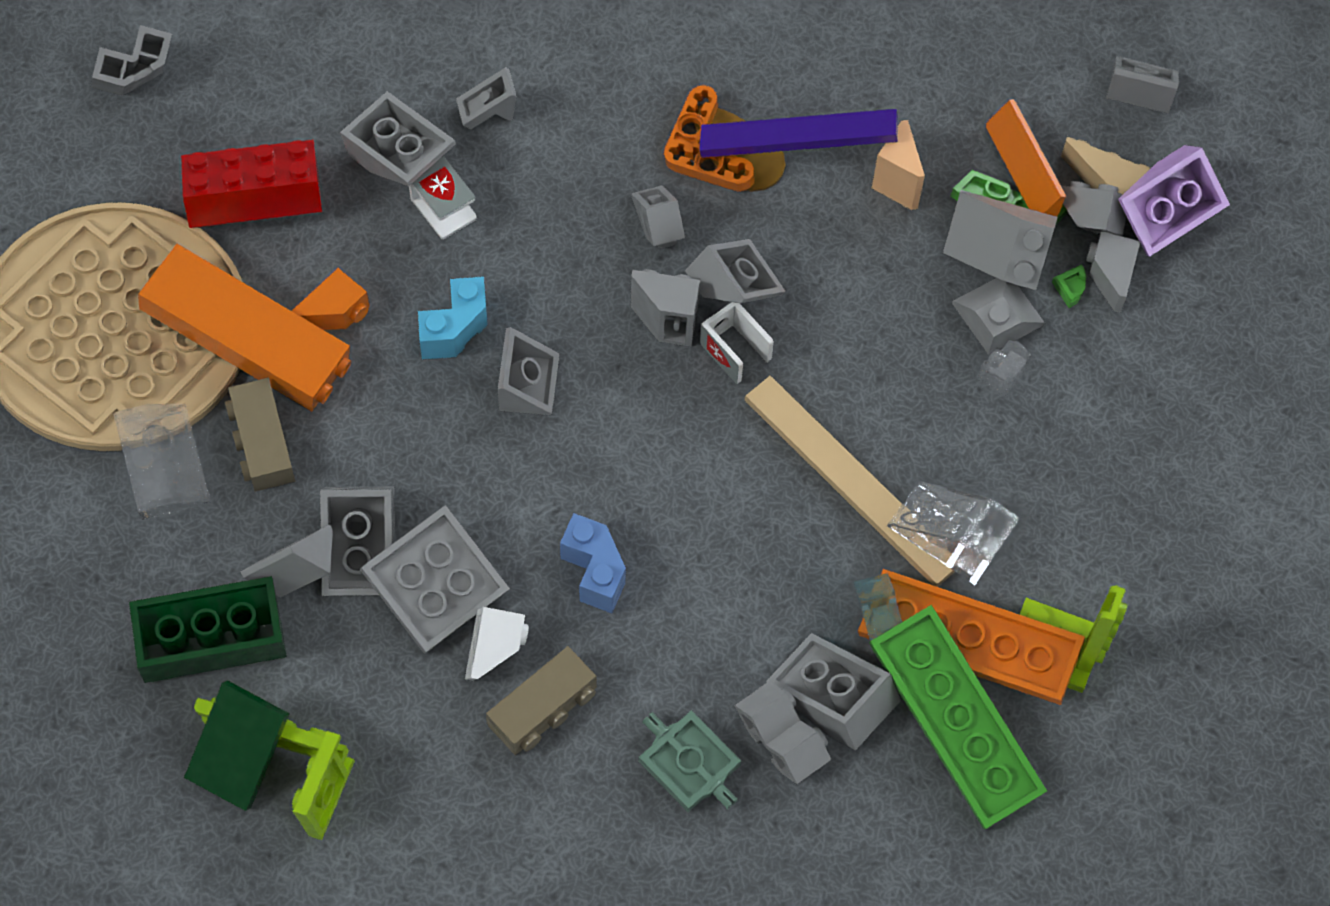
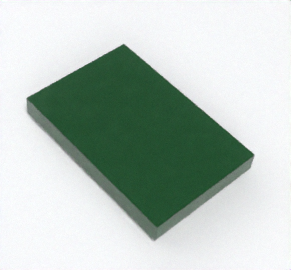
(236, 745)

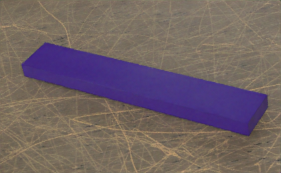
(799, 133)

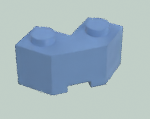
(592, 547)

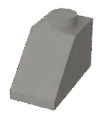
(659, 216)
(1113, 266)

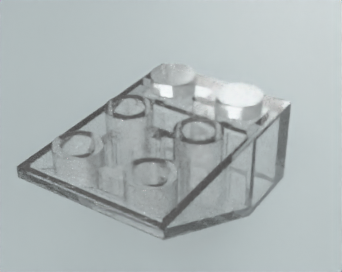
(954, 527)

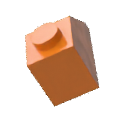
(335, 303)

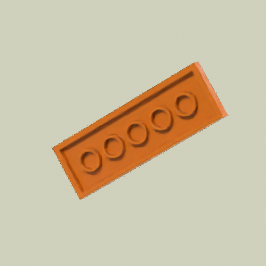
(996, 641)

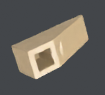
(1100, 166)

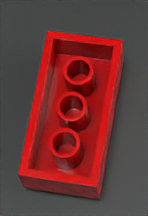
(251, 183)

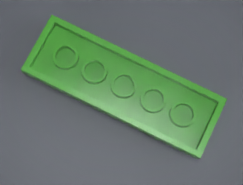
(958, 717)

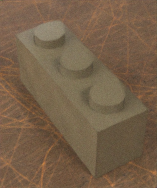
(259, 435)
(542, 701)

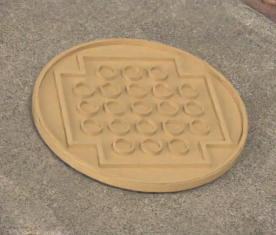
(76, 331)

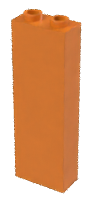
(245, 327)

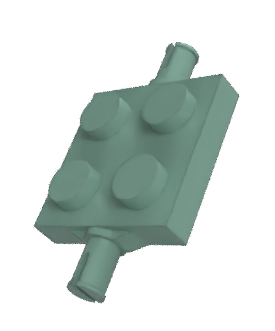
(689, 761)

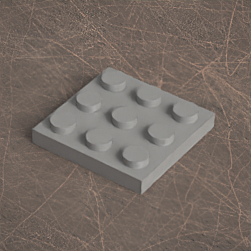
(434, 579)

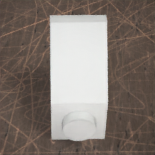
(494, 639)

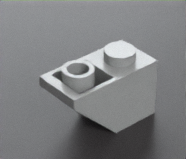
(1095, 208)

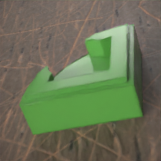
(1071, 285)

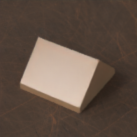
(899, 169)

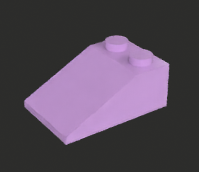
(1173, 198)

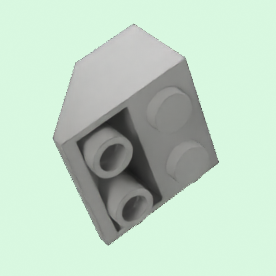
(666, 305)

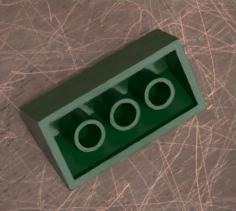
(207, 629)

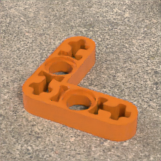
(690, 146)

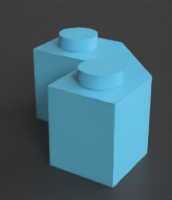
(448, 330)

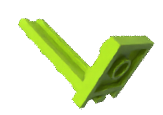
(1097, 634)
(325, 771)

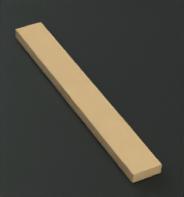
(840, 471)

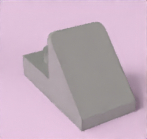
(488, 98)

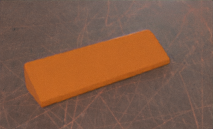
(1025, 160)

